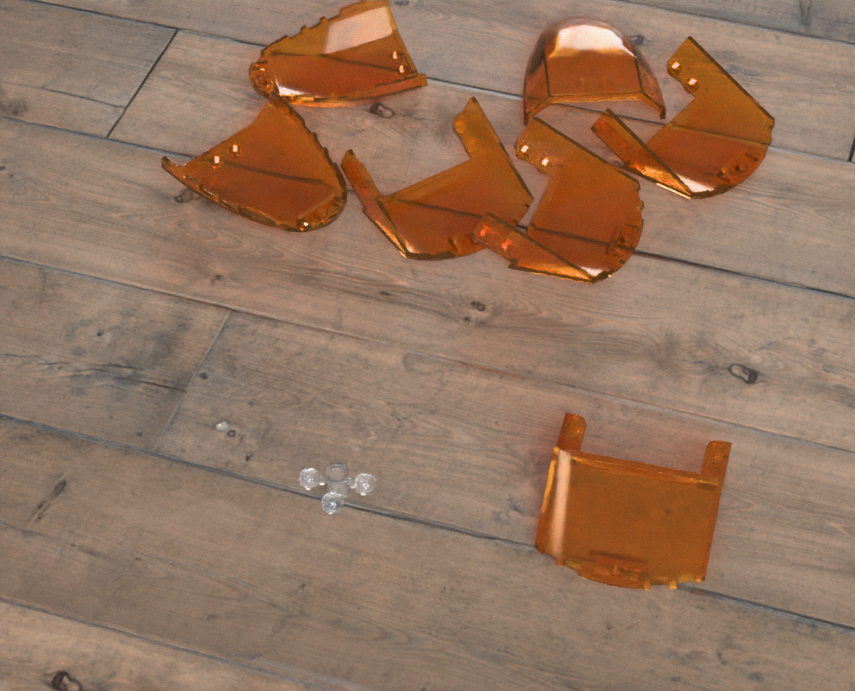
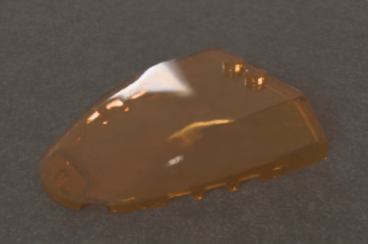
(340, 61)
(584, 63)
(269, 173)

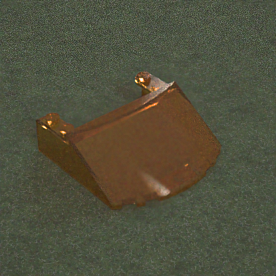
(708, 143)
(439, 212)
(583, 220)
(630, 518)

